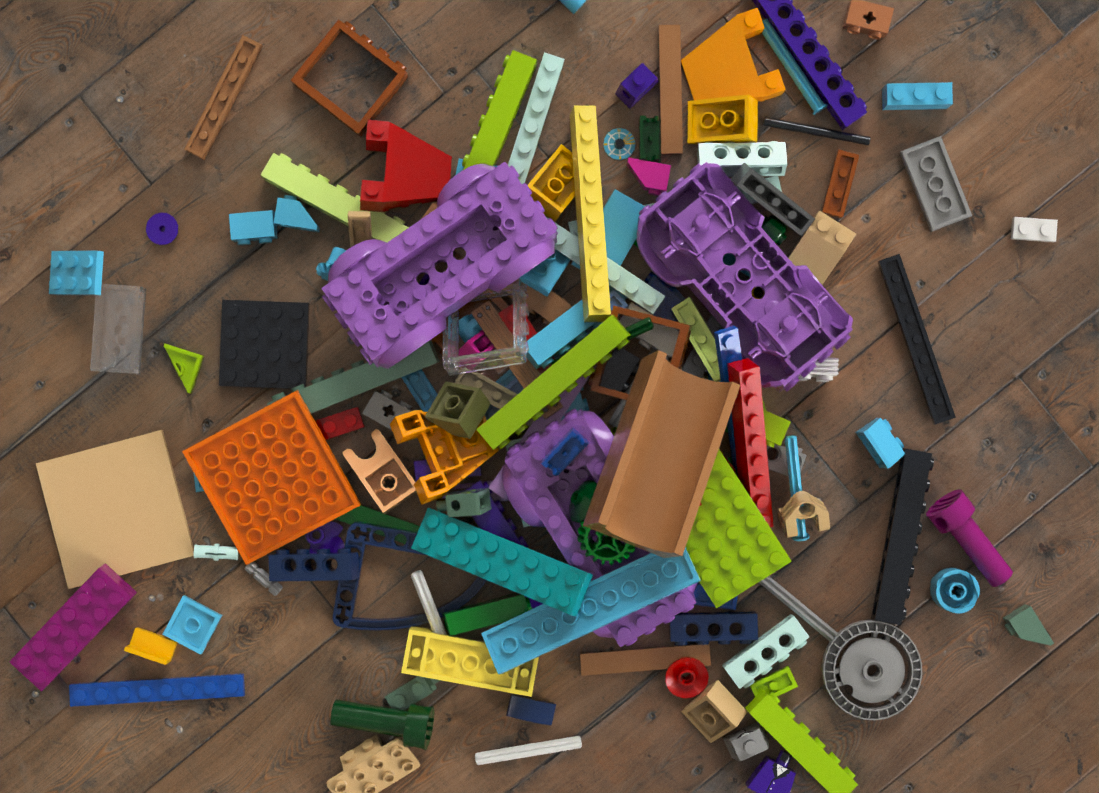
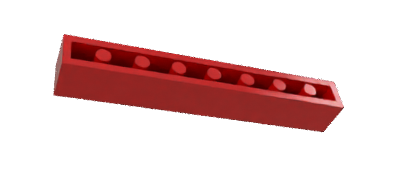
(750, 435)

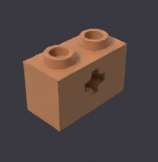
(879, 19)

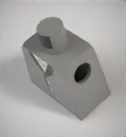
(747, 742)

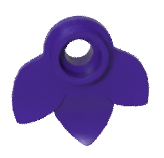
(328, 538)

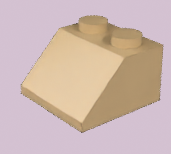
(714, 711)

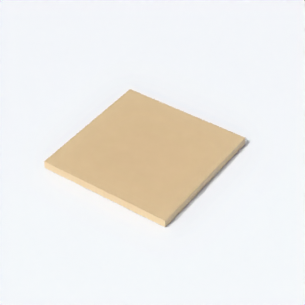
(115, 508)

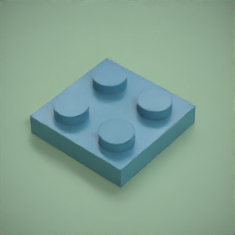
(192, 624)

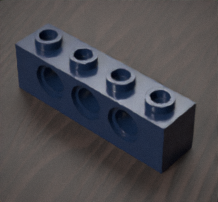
(281, 569)
(747, 633)

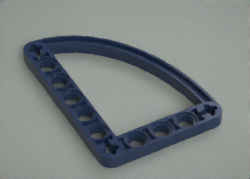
(352, 585)

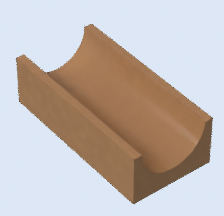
(661, 457)

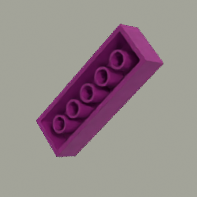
(73, 627)

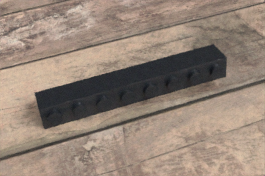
(901, 536)

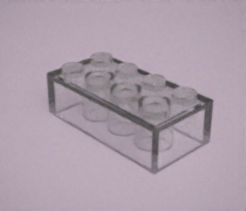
(118, 329)

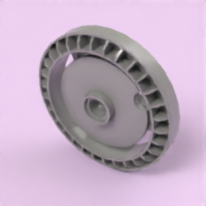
(884, 681)

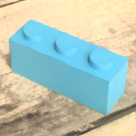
(917, 96)

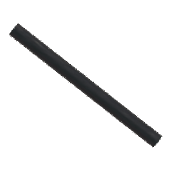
(818, 131)

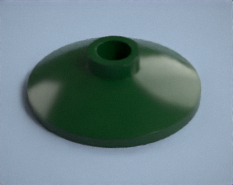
(581, 501)

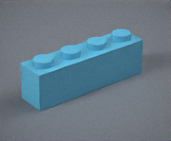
(558, 336)

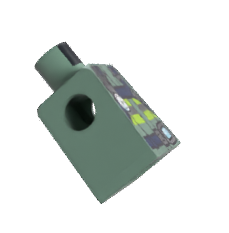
(465, 502)

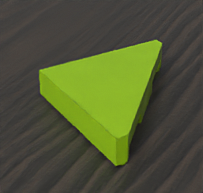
(186, 365)

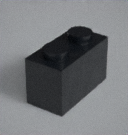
(619, 369)

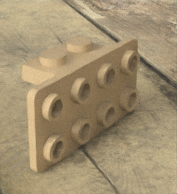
(373, 766)

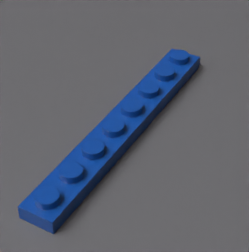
(728, 351)
(157, 690)

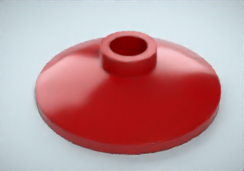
(686, 686)

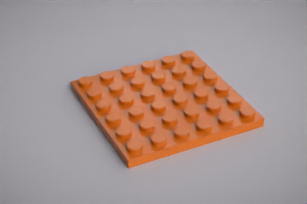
(271, 477)

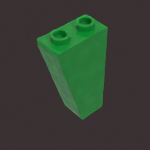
(486, 613)

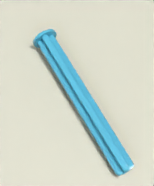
(793, 68)
(795, 480)

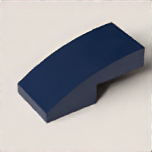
(530, 709)

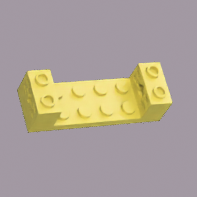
(463, 663)

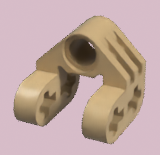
(792, 510)

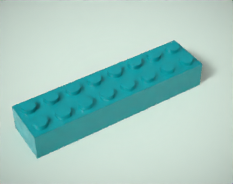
(502, 562)

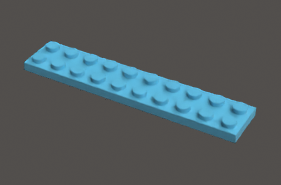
(604, 602)

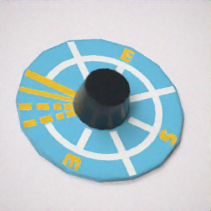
(619, 144)

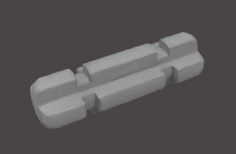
(263, 578)

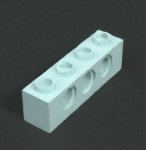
(772, 165)
(797, 639)

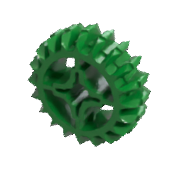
(597, 549)

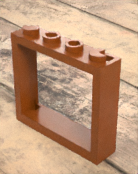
(380, 54)
(677, 358)

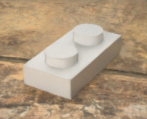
(1034, 229)

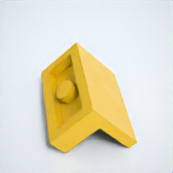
(151, 646)

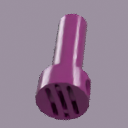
(953, 515)

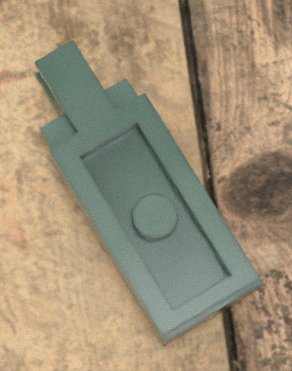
(411, 692)

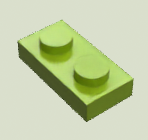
(776, 682)

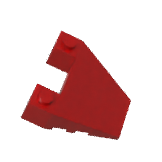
(412, 171)

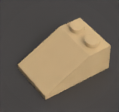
(822, 246)

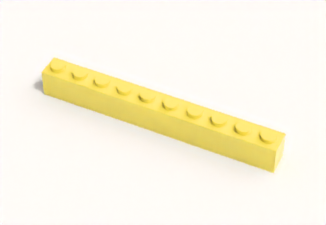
(589, 214)

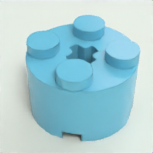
(965, 596)

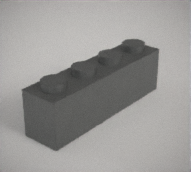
(772, 199)

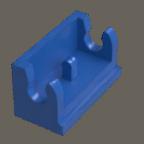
(564, 452)

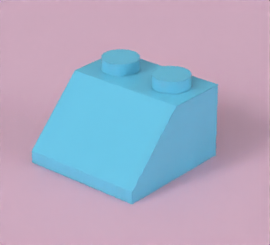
(881, 443)

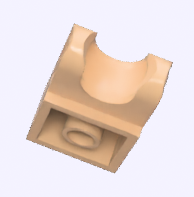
(377, 469)

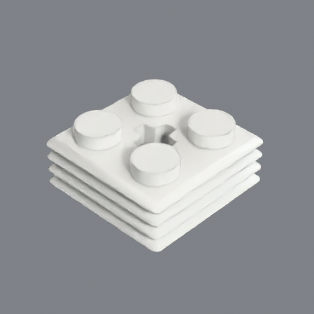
(823, 372)

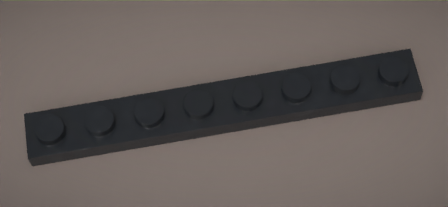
(916, 339)

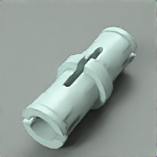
(216, 552)

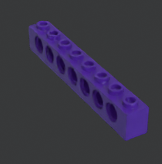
(842, 115)

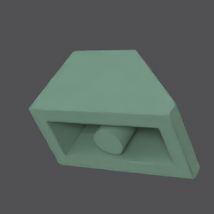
(1027, 626)

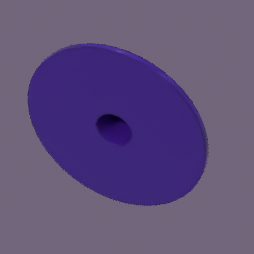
(162, 228)

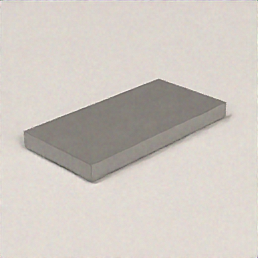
(935, 184)

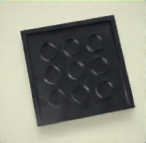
(264, 344)

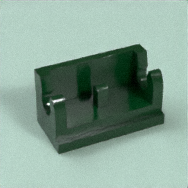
(649, 139)

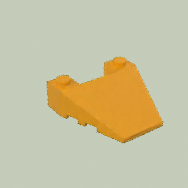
(725, 66)
(447, 455)

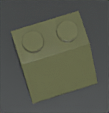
(458, 409)

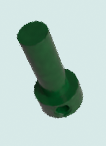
(412, 725)

